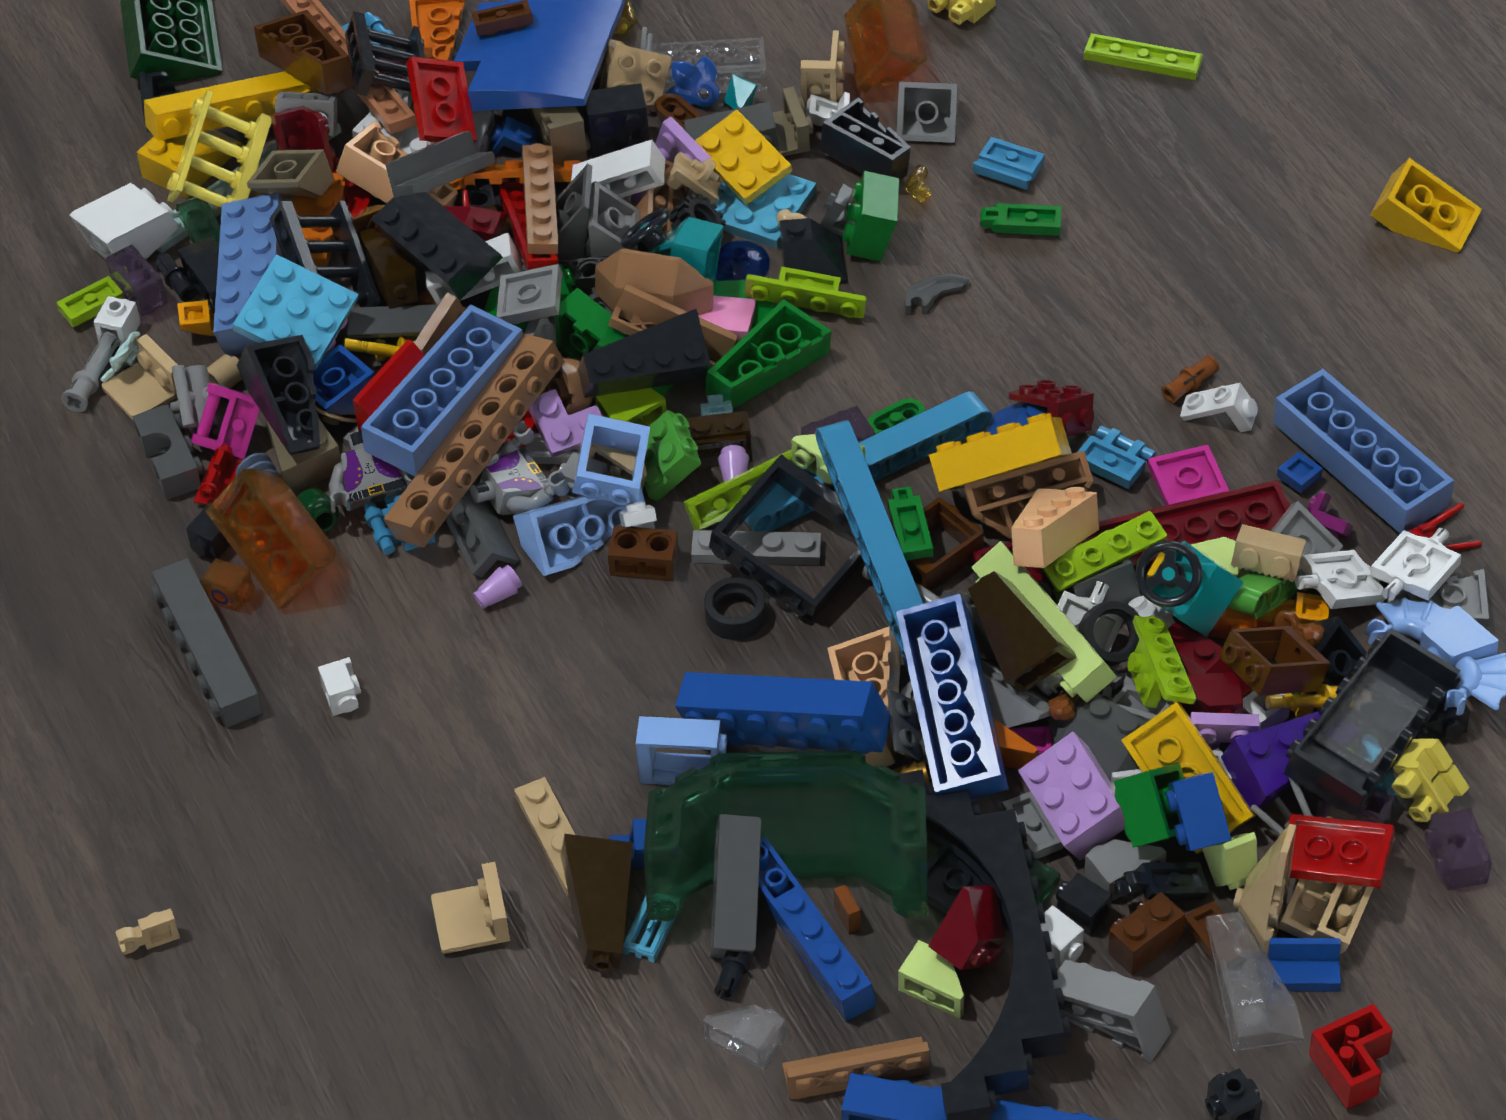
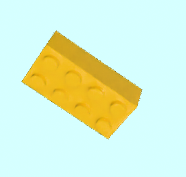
(999, 453)

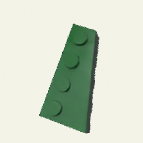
(584, 328)
(768, 354)

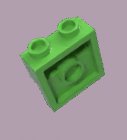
(669, 454)

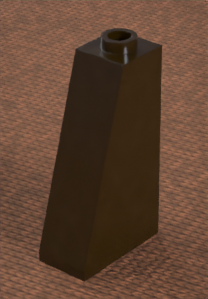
(391, 269)
(1018, 634)
(598, 893)

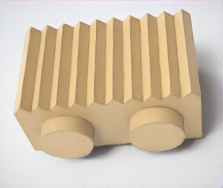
(1268, 552)

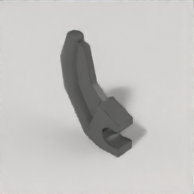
(926, 291)

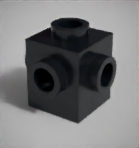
(1233, 1097)

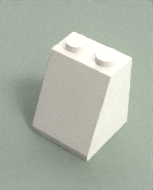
(125, 219)

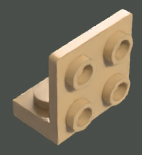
(633, 65)
(823, 76)
(146, 383)
(471, 914)

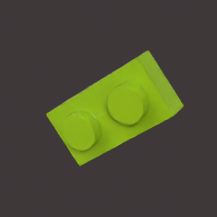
(88, 301)

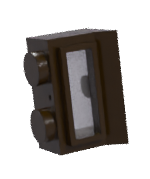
(718, 431)

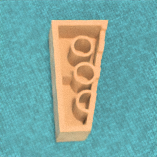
(365, 165)
(1053, 525)
(873, 659)

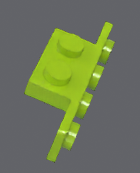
(807, 291)
(1104, 551)
(1157, 665)

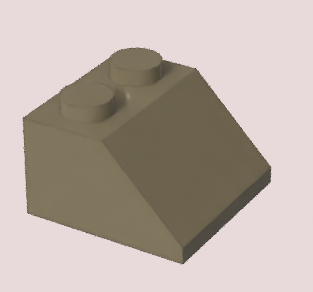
(293, 174)

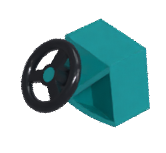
(692, 240)
(1187, 584)

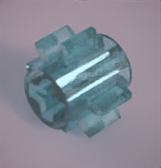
(716, 406)

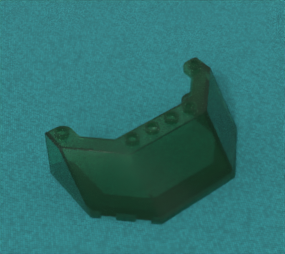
(816, 810)

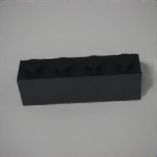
(437, 241)

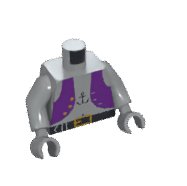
(364, 478)
(514, 479)

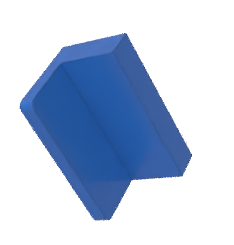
(1306, 963)

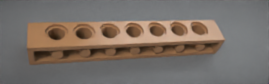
(473, 440)

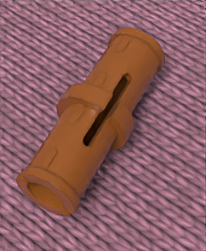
(1176, 387)

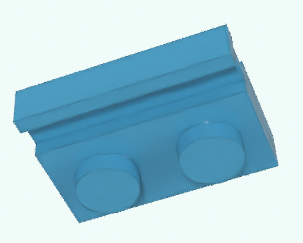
(1009, 163)

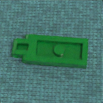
(1022, 219)
(910, 524)

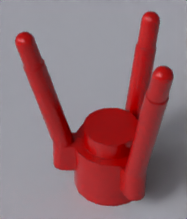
(1429, 528)

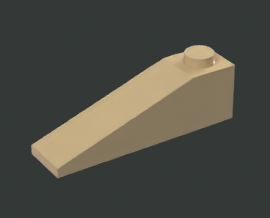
(1267, 888)

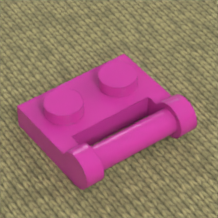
(237, 422)

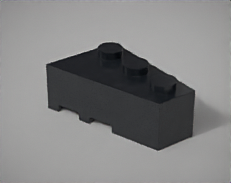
(864, 143)

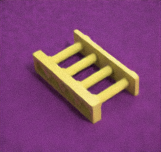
(247, 156)

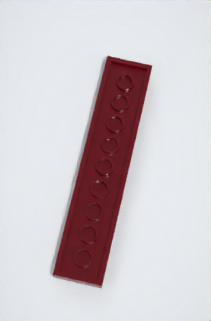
(1198, 519)

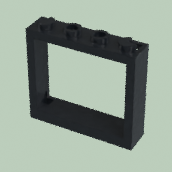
(811, 493)

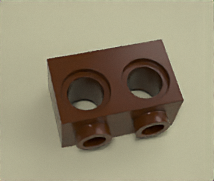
(643, 553)

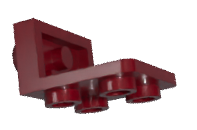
(302, 130)
(1067, 402)

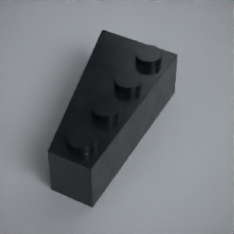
(648, 359)

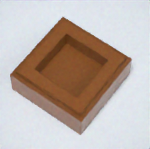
(847, 909)

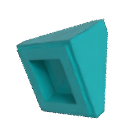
(740, 92)

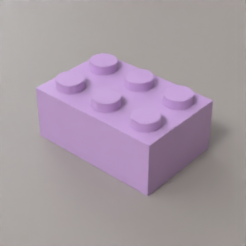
(1074, 795)

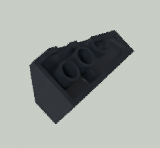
(282, 386)

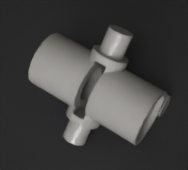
(191, 394)

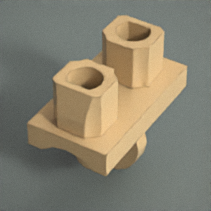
(696, 176)

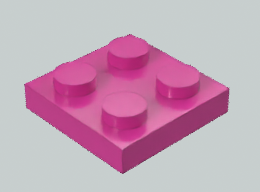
(1186, 475)

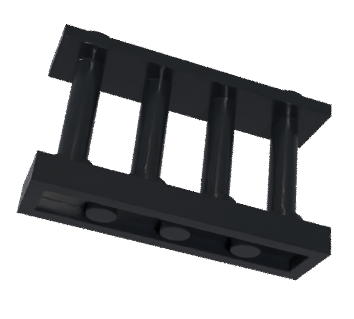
(363, 53)
(296, 248)

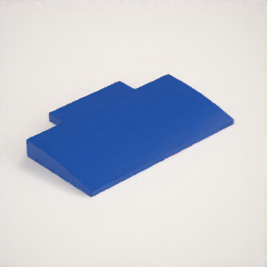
(544, 61)

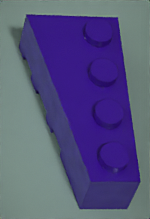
(1259, 760)

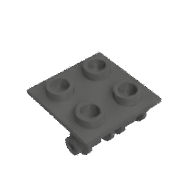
(906, 728)

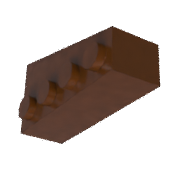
(305, 51)

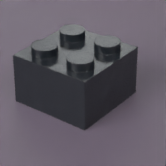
(616, 118)

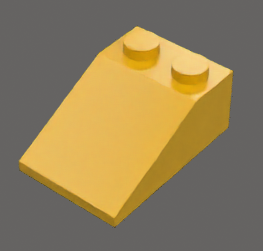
(162, 158)
(1425, 208)

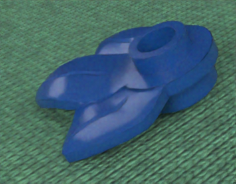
(692, 79)

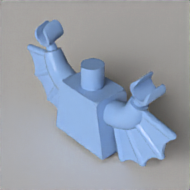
(1454, 638)

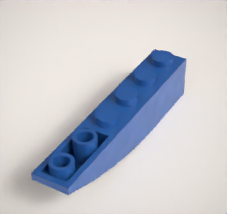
(813, 936)

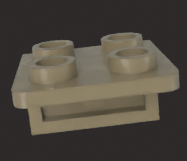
(792, 125)

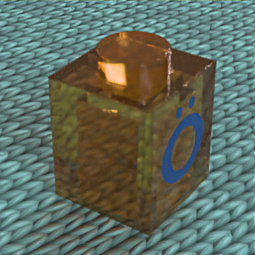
(228, 585)

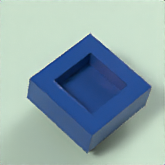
(1299, 472)

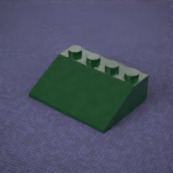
(171, 38)

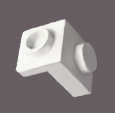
(821, 108)
(638, 515)

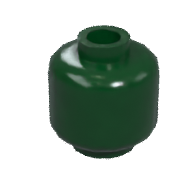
(319, 507)

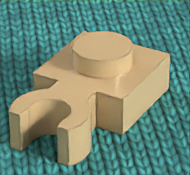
(152, 931)

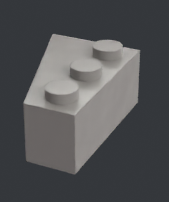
(1114, 1005)

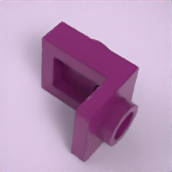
(1336, 526)

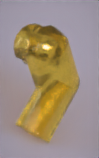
(627, 20)
(916, 186)

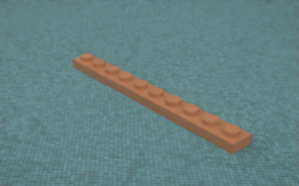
(381, 100)

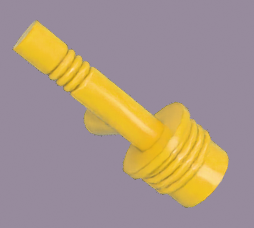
(380, 350)
(1304, 703)

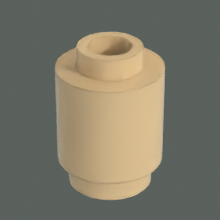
(225, 371)

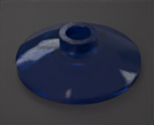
(740, 259)

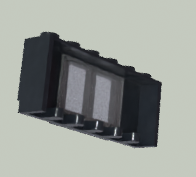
(1370, 721)

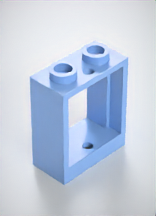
(616, 435)
(679, 734)

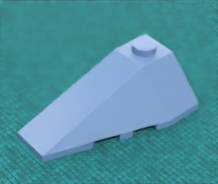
(567, 531)

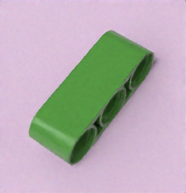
(1261, 594)

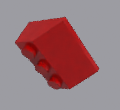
(386, 381)

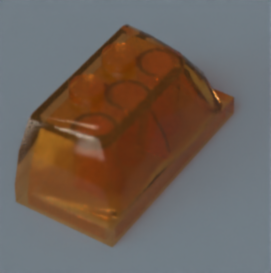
(884, 41)
(272, 533)

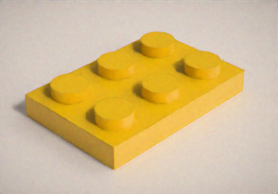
(743, 157)

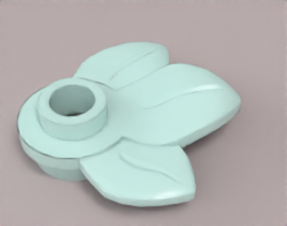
(125, 356)

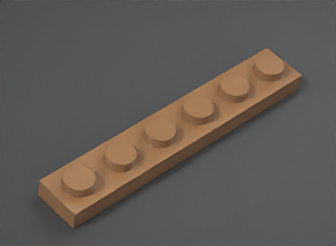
(539, 199)

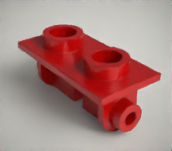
(218, 475)

